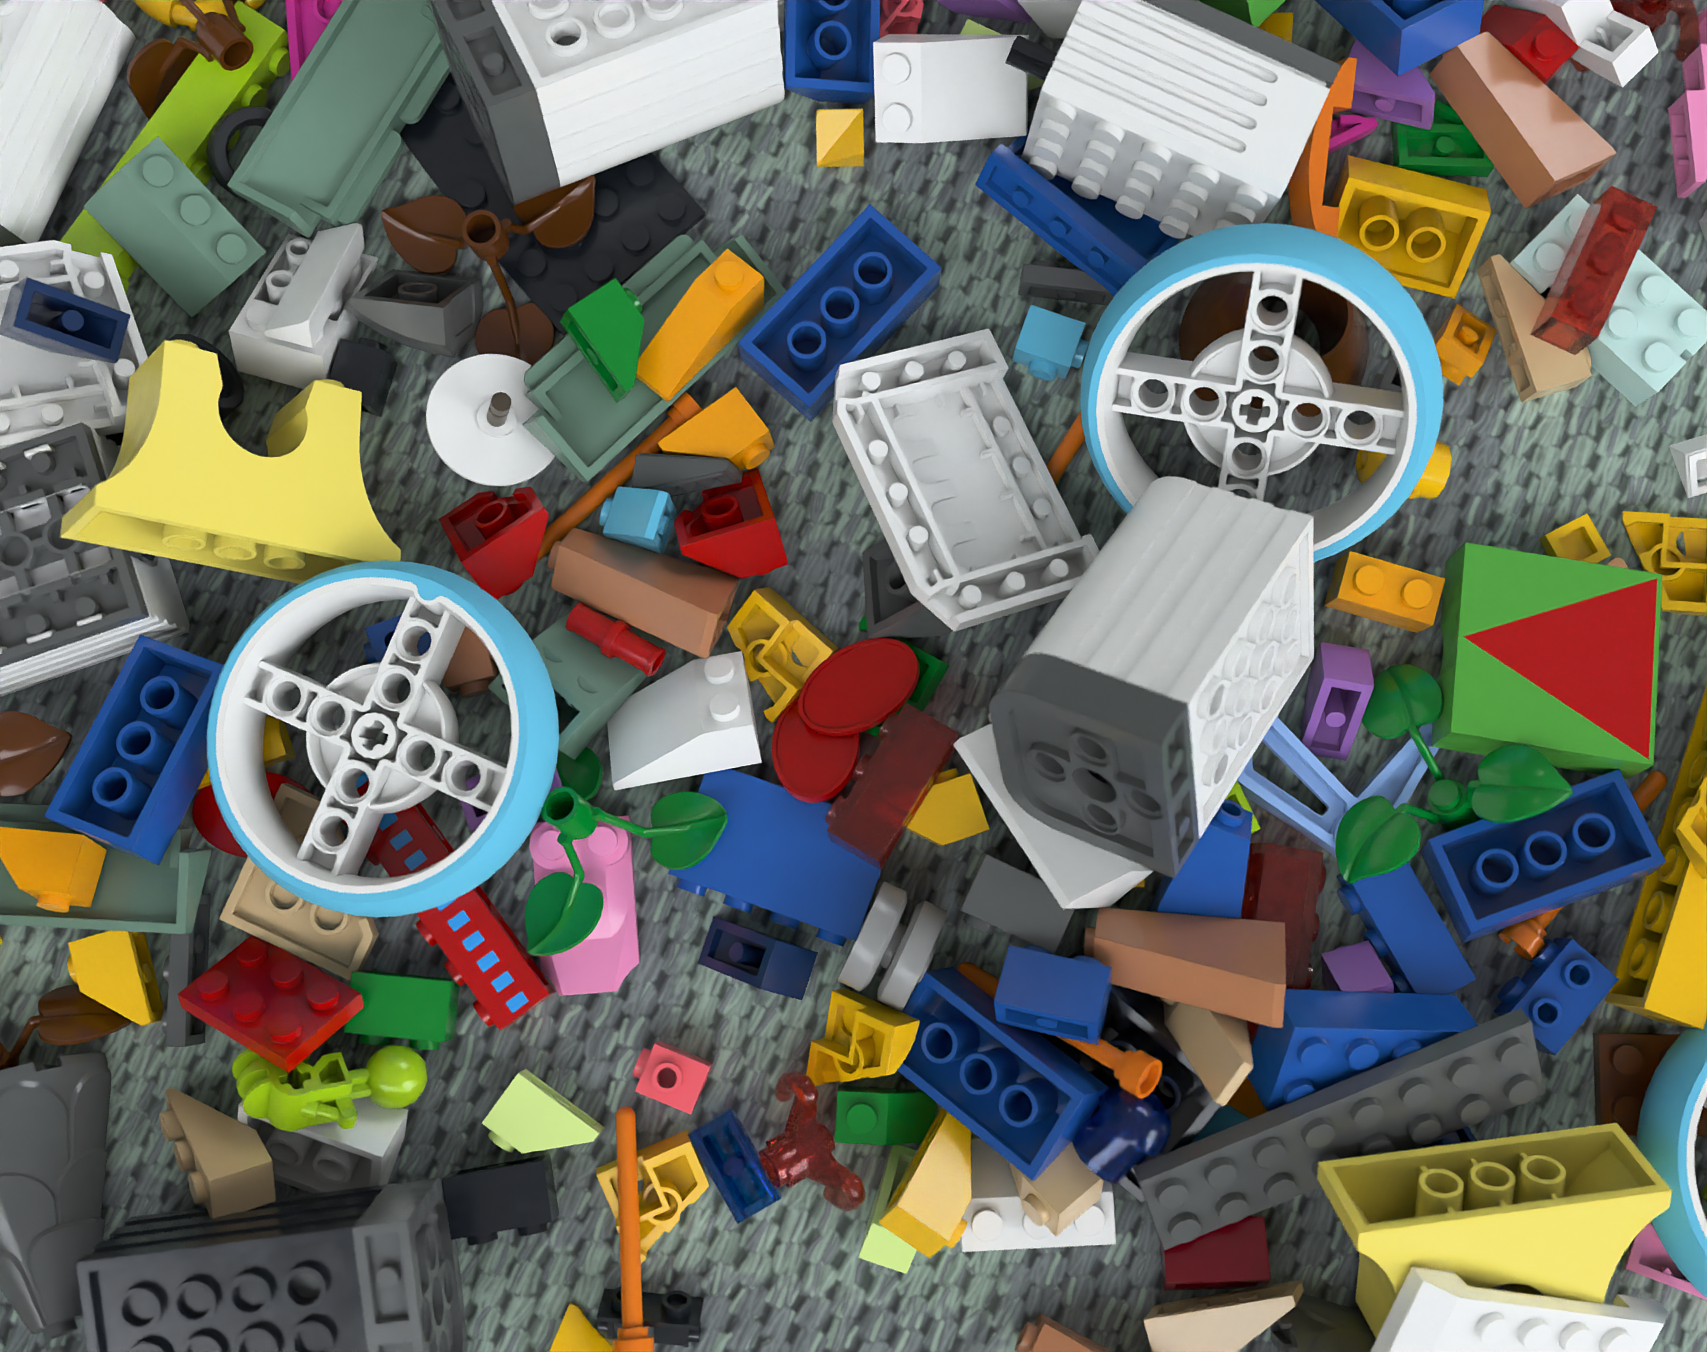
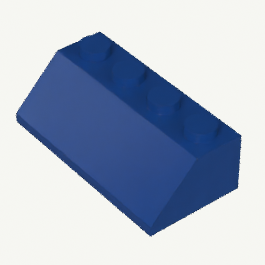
(831, 49)
(996, 1076)

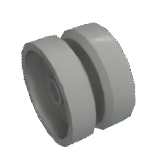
(897, 947)

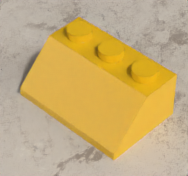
(1411, 222)

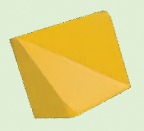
(840, 138)

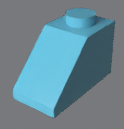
(639, 518)

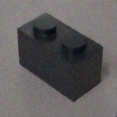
(501, 1199)

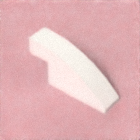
(1607, 39)

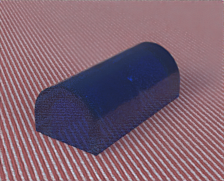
(734, 1165)

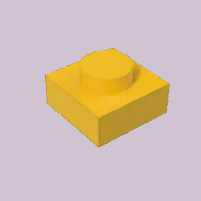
(1576, 541)

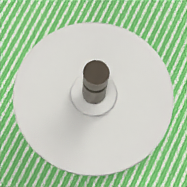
(479, 418)

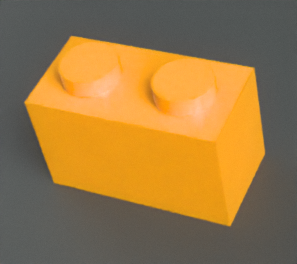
(1384, 592)

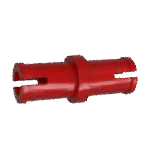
(615, 639)

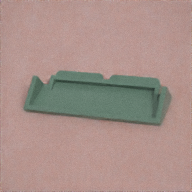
(345, 115)
(576, 411)
(129, 890)

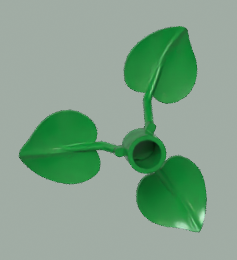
(1512, 783)
(564, 909)

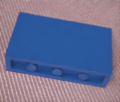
(1079, 228)
(781, 860)

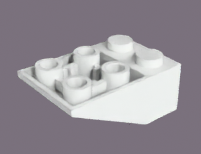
(285, 360)

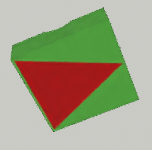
(1549, 659)

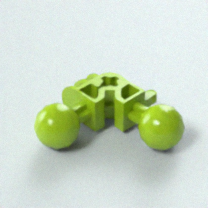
(326, 1090)

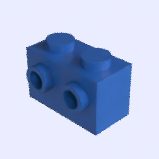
(1557, 992)
(1053, 993)

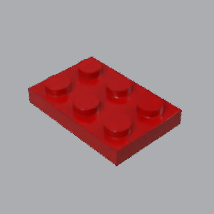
(271, 1002)

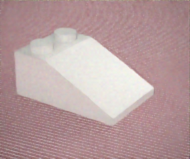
(947, 88)
(685, 724)

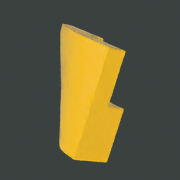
(766, 634)

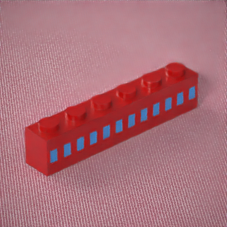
(468, 928)

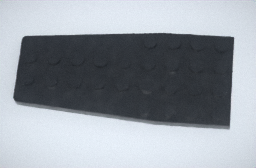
(634, 217)

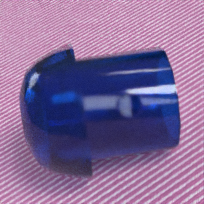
(1122, 1133)

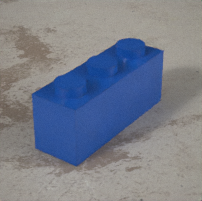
(1407, 932)

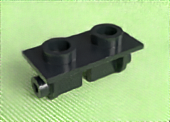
(671, 1314)

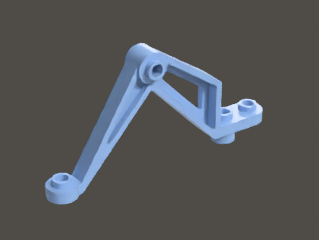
(1393, 780)

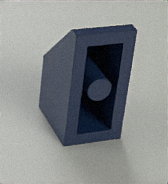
(63, 322)
(757, 958)

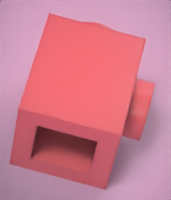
(671, 1076)

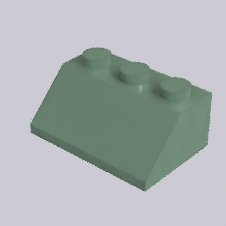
(174, 227)

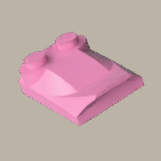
(613, 946)

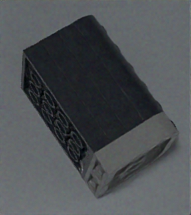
(284, 1277)

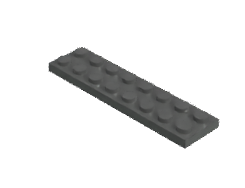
(1368, 1114)

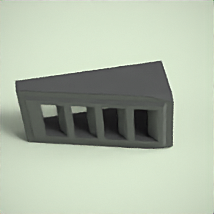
(683, 473)

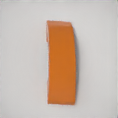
(1309, 175)

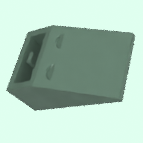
(584, 682)

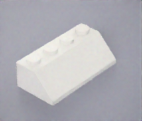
(1071, 868)

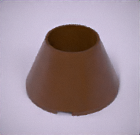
(1222, 307)

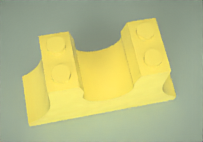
(208, 502)
(1506, 1211)

